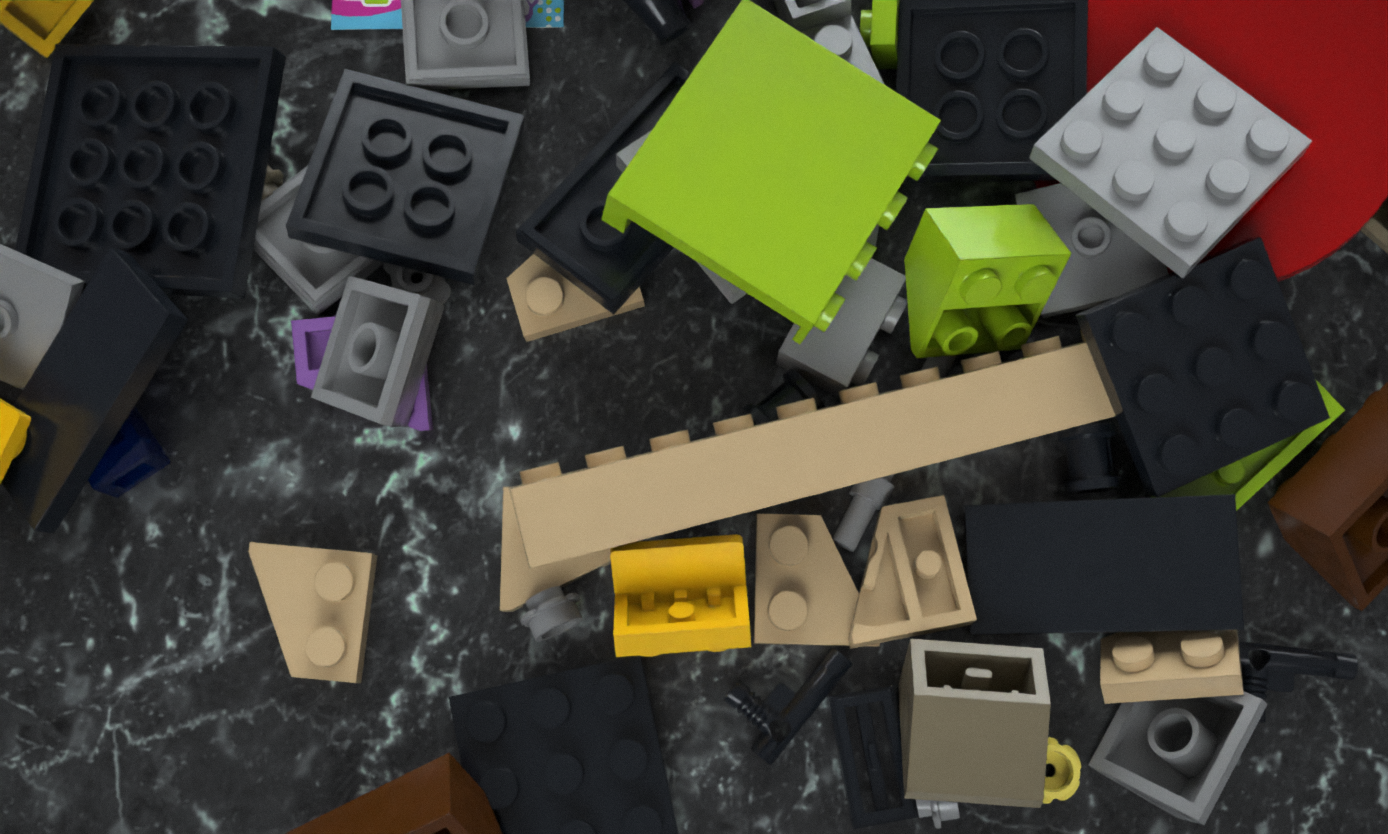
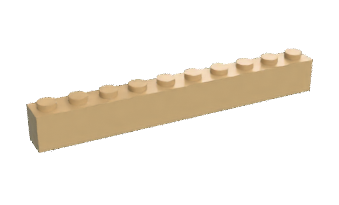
(806, 450)

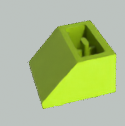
(979, 278)

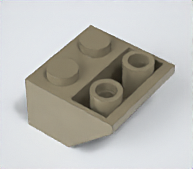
(974, 723)

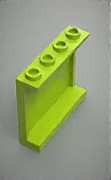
(776, 167)

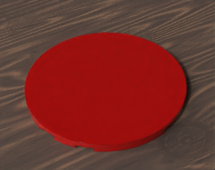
(1310, 65)

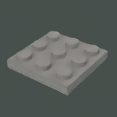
(1169, 151)

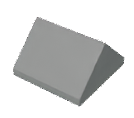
(377, 352)
(1178, 750)

